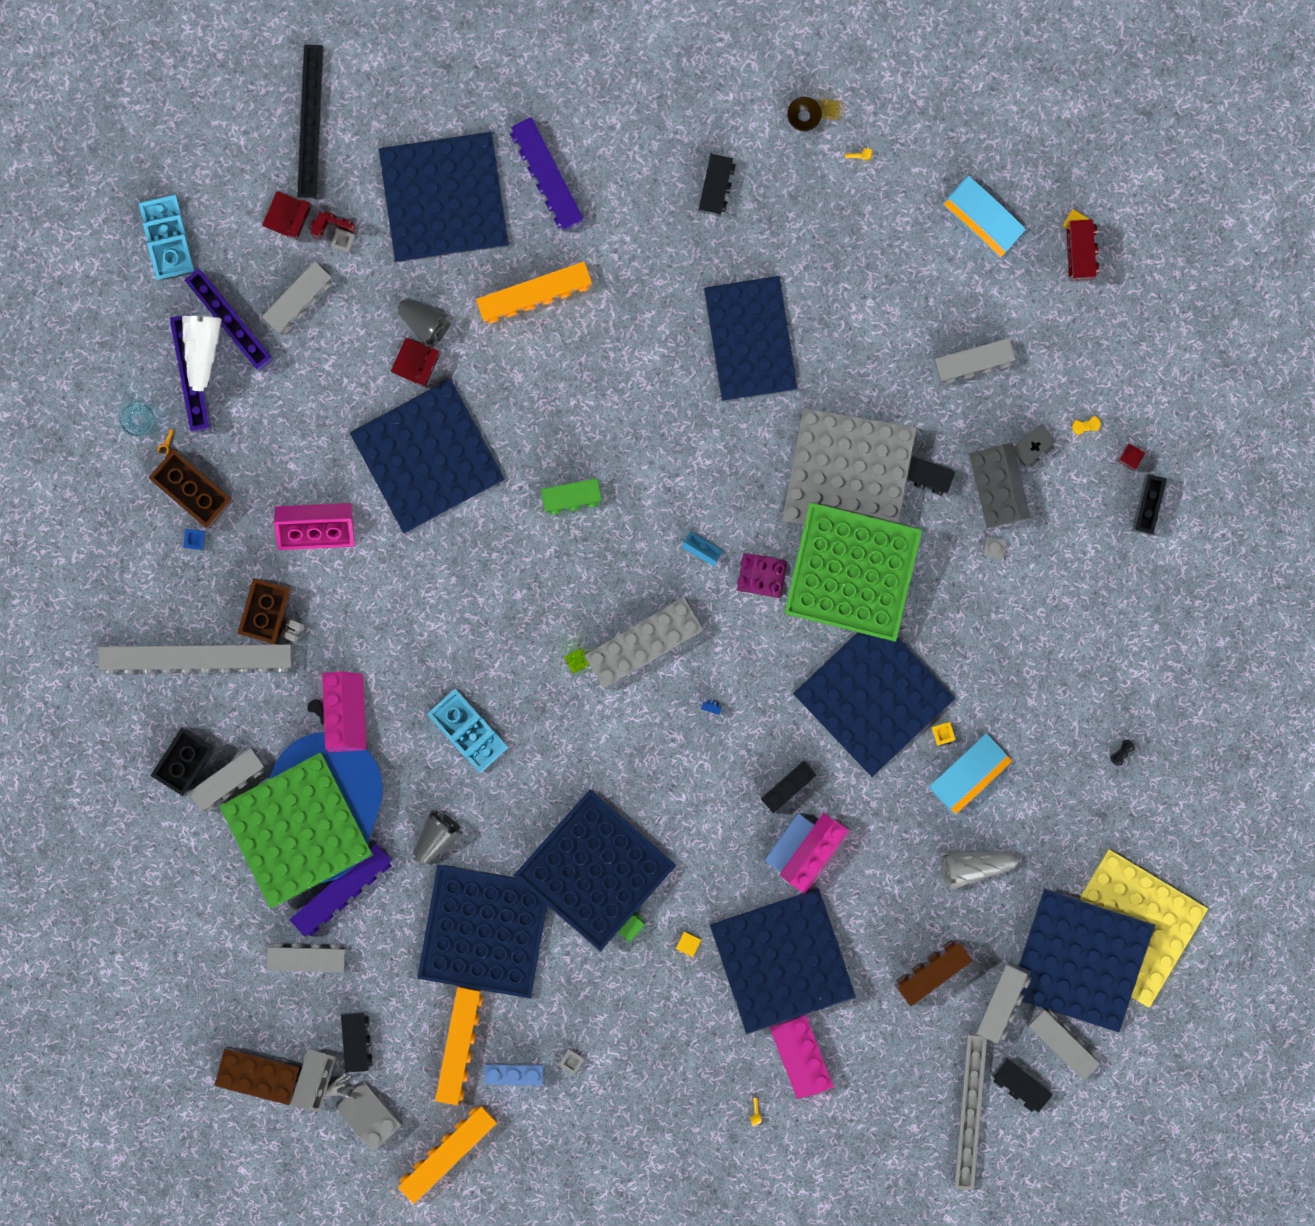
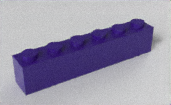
(547, 174)
(229, 319)
(195, 401)
(340, 890)

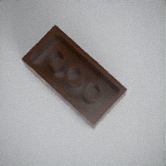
(191, 489)
(933, 973)
(257, 1075)

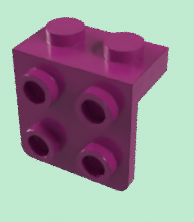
(761, 575)

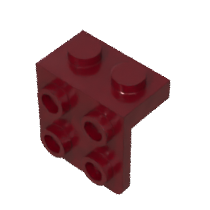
(319, 225)

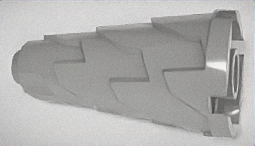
(973, 866)

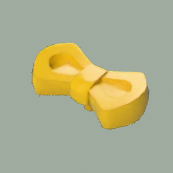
(1079, 427)

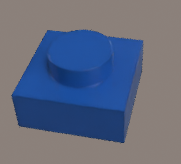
(194, 539)
(711, 706)

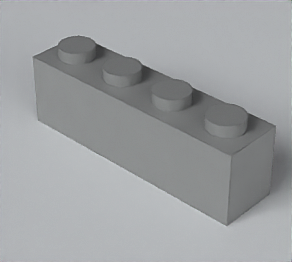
(297, 298)
(974, 360)
(227, 779)
(306, 958)
(1003, 1003)
(1063, 1044)

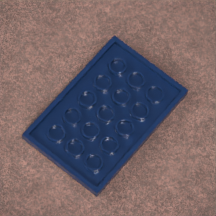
(750, 338)

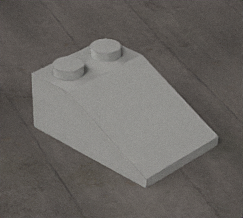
(369, 1116)

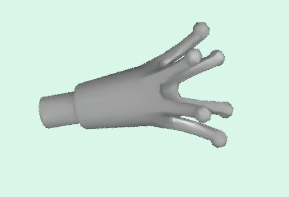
(336, 1087)

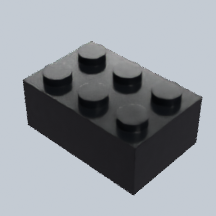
(183, 761)

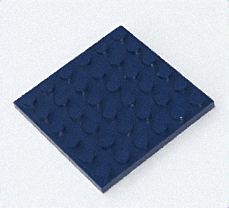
(443, 196)
(427, 456)
(873, 698)
(594, 870)
(482, 932)
(1083, 959)
(782, 961)

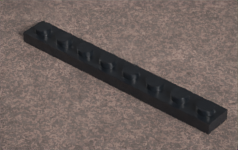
(310, 121)

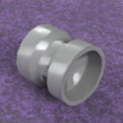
(290, 634)

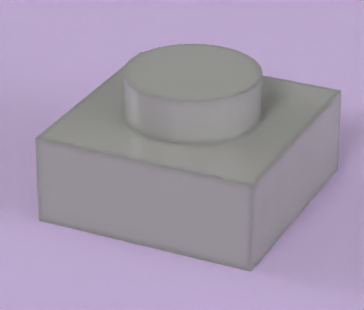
(342, 240)
(994, 548)
(571, 1061)

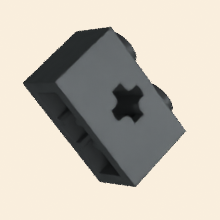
(1040, 436)

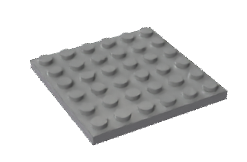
(849, 466)

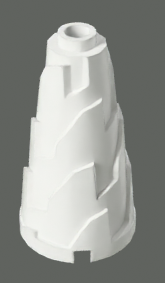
(200, 341)

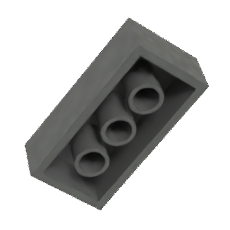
(999, 485)

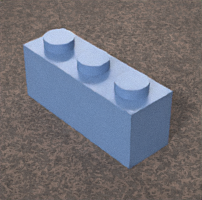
(789, 842)
(513, 1073)

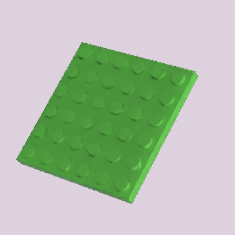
(853, 571)
(296, 830)

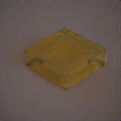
(830, 109)

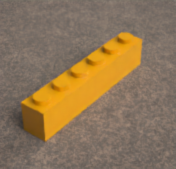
(533, 292)
(458, 1045)
(444, 1157)

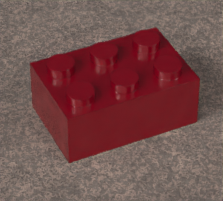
(1082, 250)

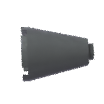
(424, 321)
(435, 837)

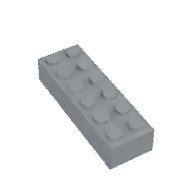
(643, 642)

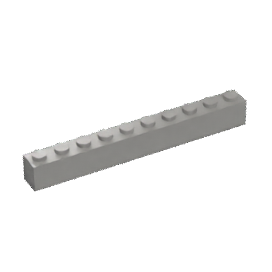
(195, 657)

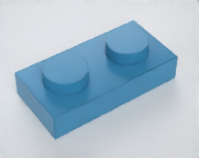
(702, 548)

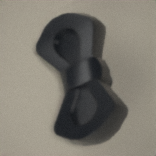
(315, 707)
(1118, 757)

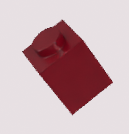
(1131, 457)

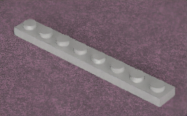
(970, 1112)

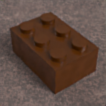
(264, 611)

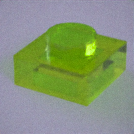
(576, 661)

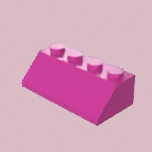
(314, 526)
(344, 711)
(814, 853)
(801, 1057)

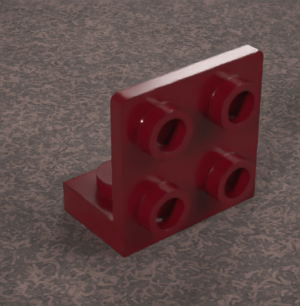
(287, 215)
(415, 362)

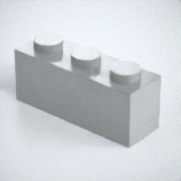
(313, 1080)

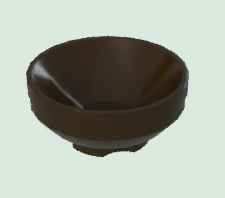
(809, 105)

